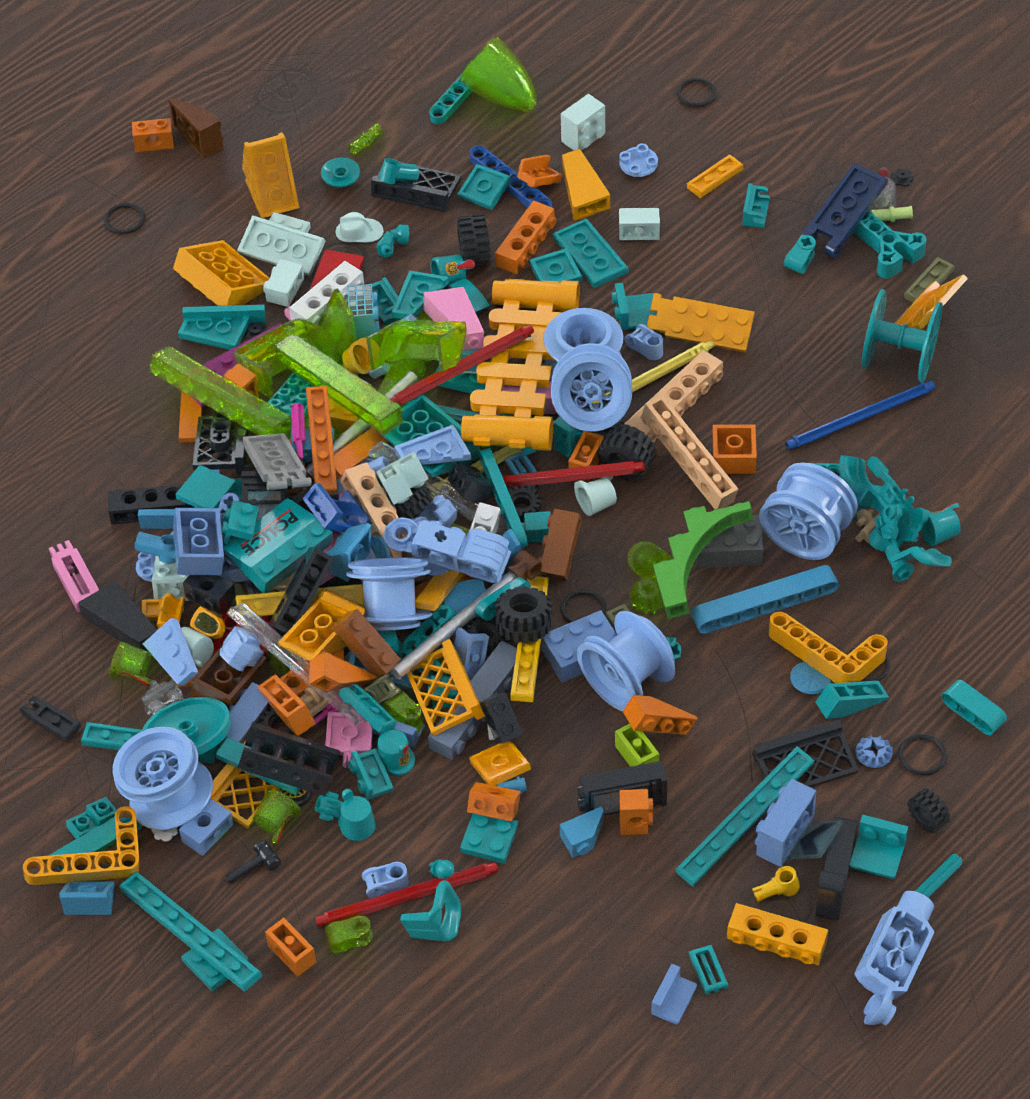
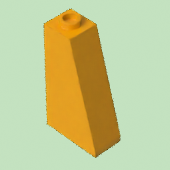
(584, 188)

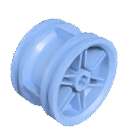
(808, 511)

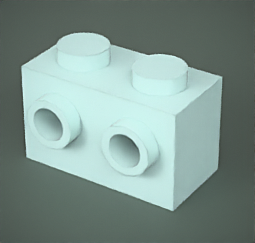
(284, 283)

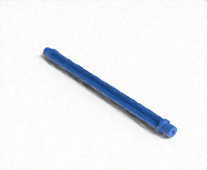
(859, 415)

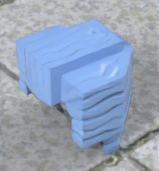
(440, 511)
(240, 649)

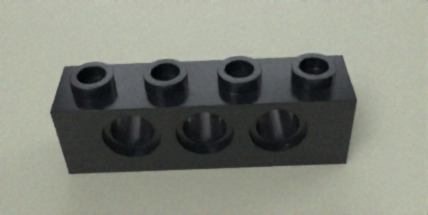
(124, 504)
(301, 590)

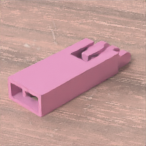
(78, 585)

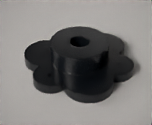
(902, 177)
(255, 329)

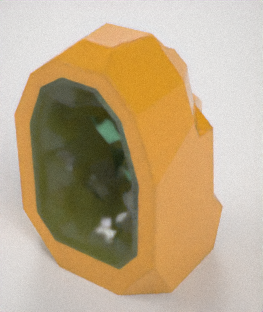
(208, 623)

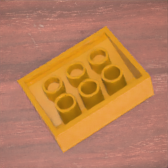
(220, 273)

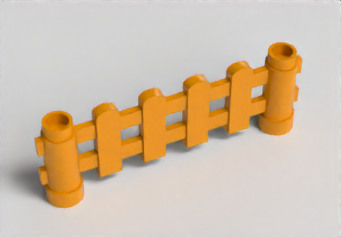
(520, 429)

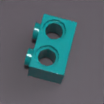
(565, 437)

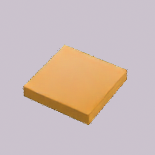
(340, 601)
(500, 763)

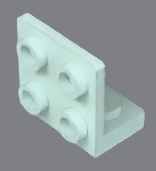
(639, 224)
(166, 580)

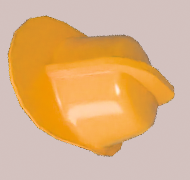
(357, 357)

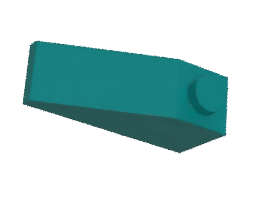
(850, 697)

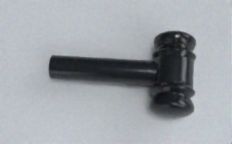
(264, 855)

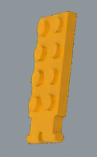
(701, 322)

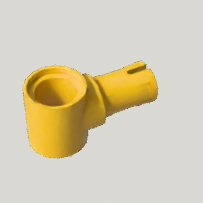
(778, 885)

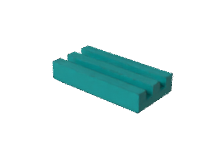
(714, 986)

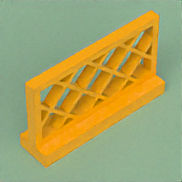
(921, 309)
(462, 685)
(225, 780)

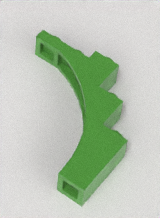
(686, 547)

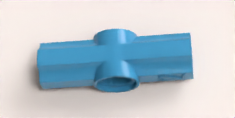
(159, 546)

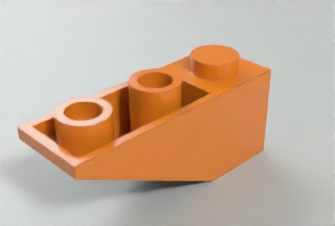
(333, 673)
(657, 716)

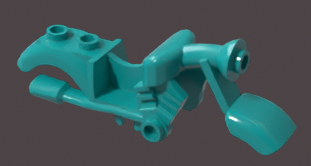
(897, 517)

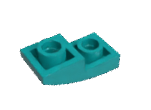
(476, 298)
(95, 815)

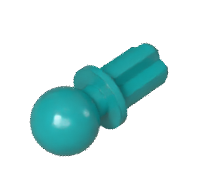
(441, 869)

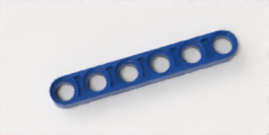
(518, 193)

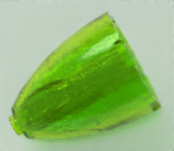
(500, 77)

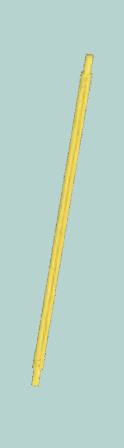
(637, 383)

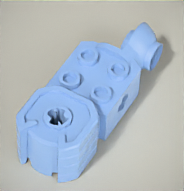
(477, 555)

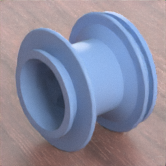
(578, 328)
(597, 360)
(390, 591)
(626, 660)
(162, 778)

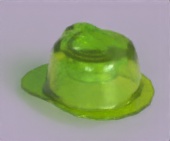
(643, 556)

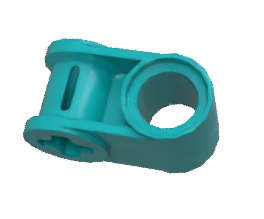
(801, 254)

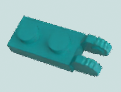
(368, 708)

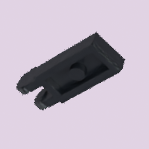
(51, 719)

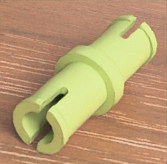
(893, 213)

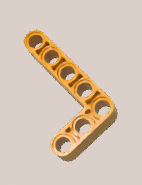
(823, 655)
(91, 859)

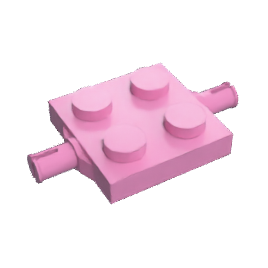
(347, 737)

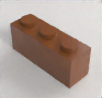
(560, 544)
(366, 643)

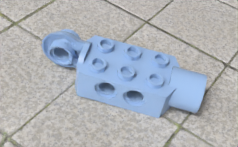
(894, 955)

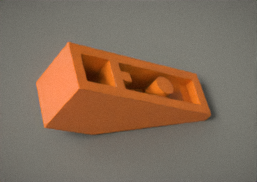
(287, 705)

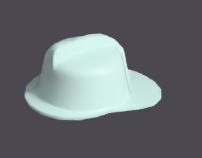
(357, 228)

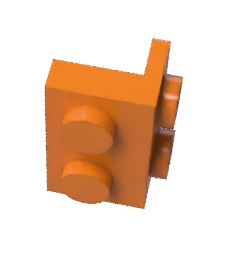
(536, 171)

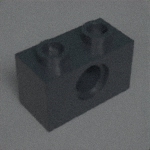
(470, 483)
(209, 591)
(501, 718)

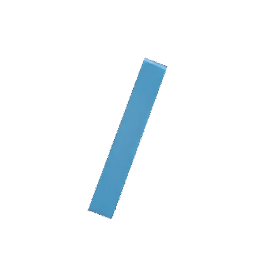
(764, 599)

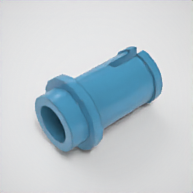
(516, 784)

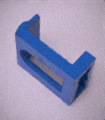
(330, 510)

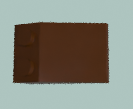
(197, 127)
(223, 681)

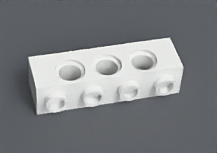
(315, 301)

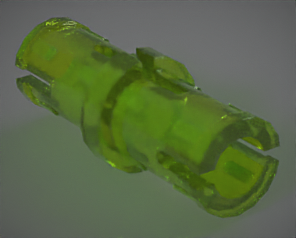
(365, 139)

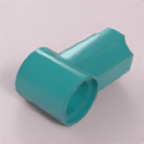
(396, 171)

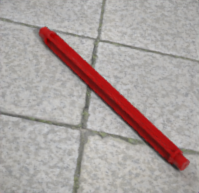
(465, 363)
(573, 474)
(405, 894)

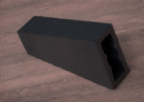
(117, 615)

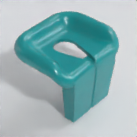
(428, 924)

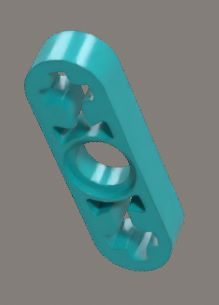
(487, 606)

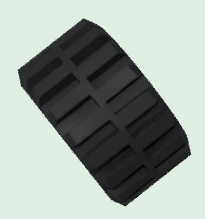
(474, 239)
(625, 445)
(523, 614)

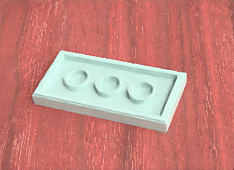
(274, 241)

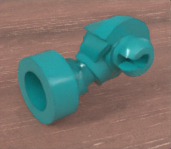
(385, 245)

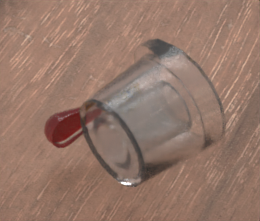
(887, 196)

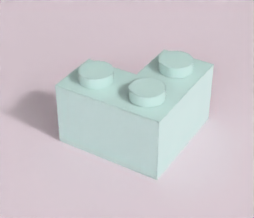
(401, 476)

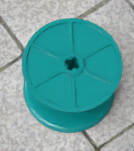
(901, 335)

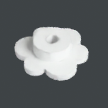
(165, 835)

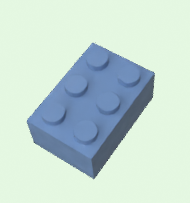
(198, 541)
(562, 643)
(785, 822)

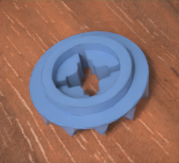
(868, 758)

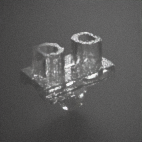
(160, 695)

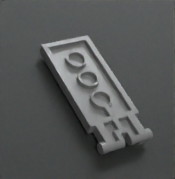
(276, 461)

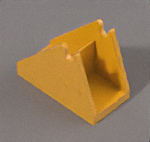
(270, 175)

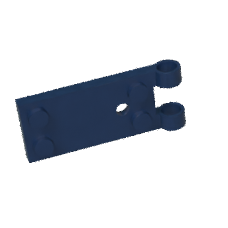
(849, 202)

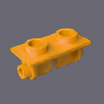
(173, 608)

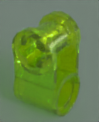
(404, 710)
(347, 934)

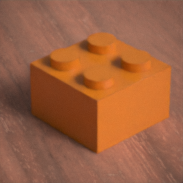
(735, 448)

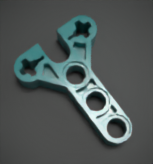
(890, 244)

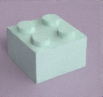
(583, 123)

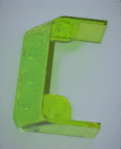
(417, 342)
(260, 354)

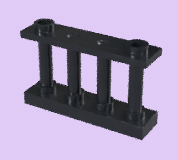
(292, 748)

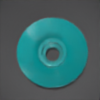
(340, 172)

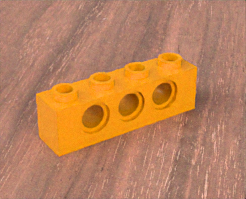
(770, 924)

